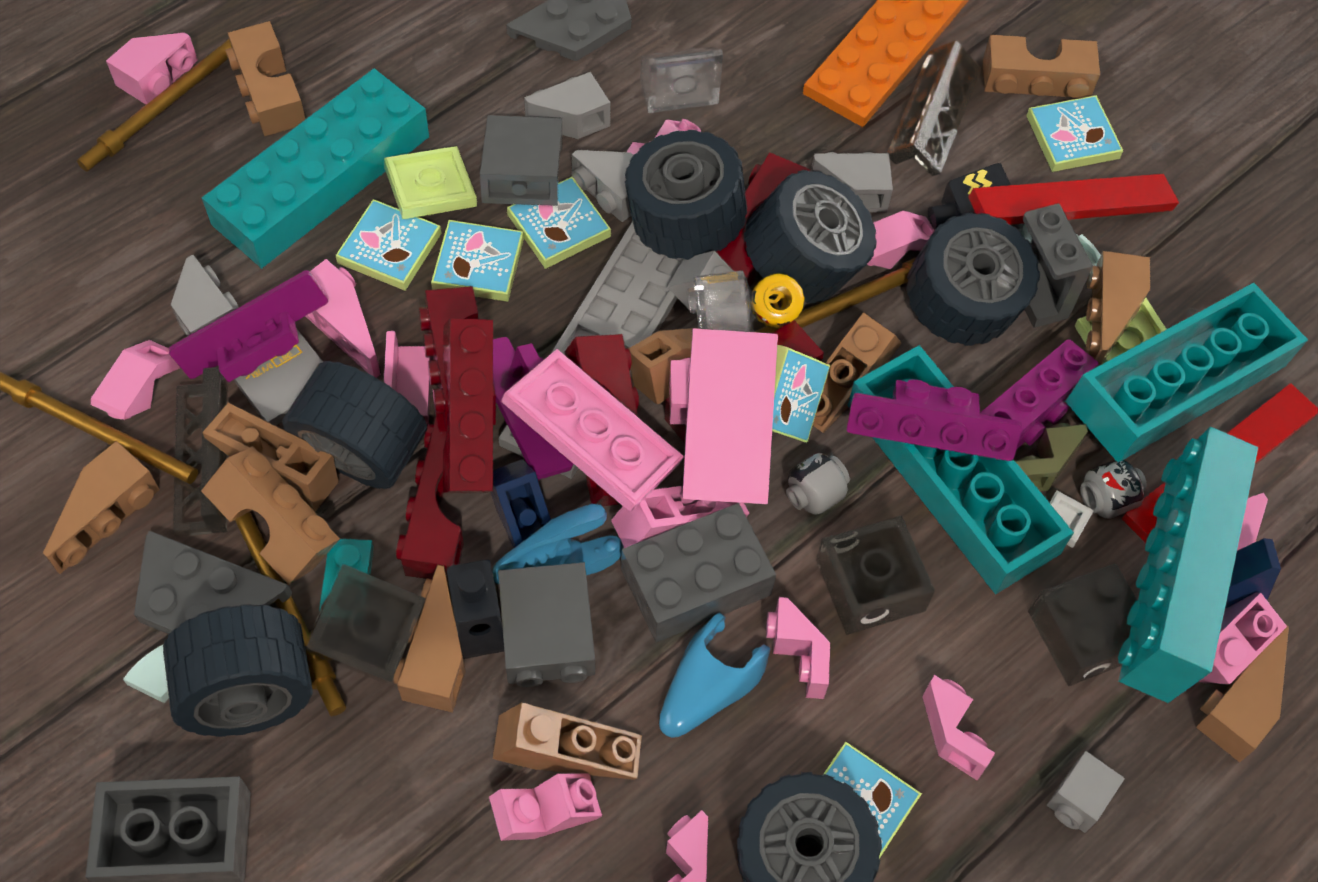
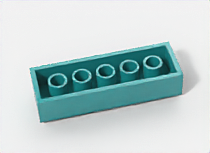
(316, 167)
(1185, 371)
(978, 500)
(1188, 566)

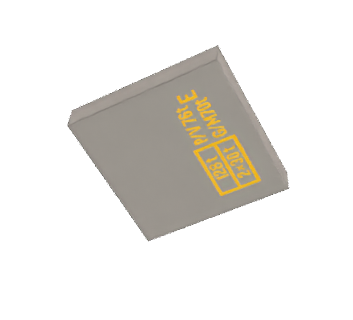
(279, 381)

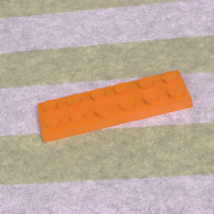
(878, 55)

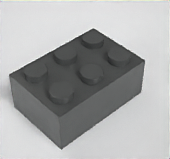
(697, 572)
(169, 831)

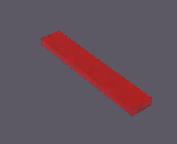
(1078, 197)
(1264, 428)

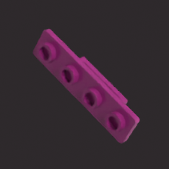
(252, 331)
(508, 369)
(1043, 391)
(934, 419)

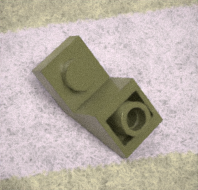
(1054, 451)

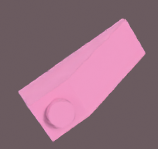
(342, 316)
(662, 512)

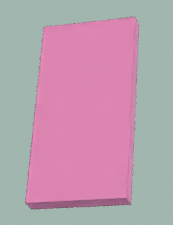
(729, 416)
(592, 429)

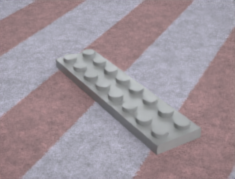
(624, 300)

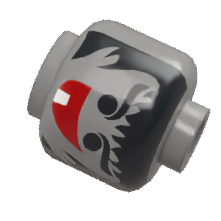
(817, 483)
(1113, 488)

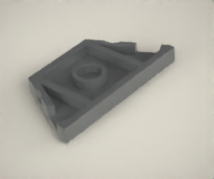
(573, 26)
(185, 582)

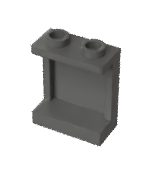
(521, 160)
(1061, 265)
(546, 624)

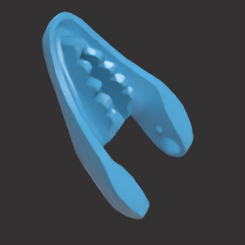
(554, 544)
(705, 684)

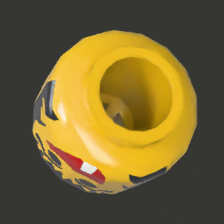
(786, 290)

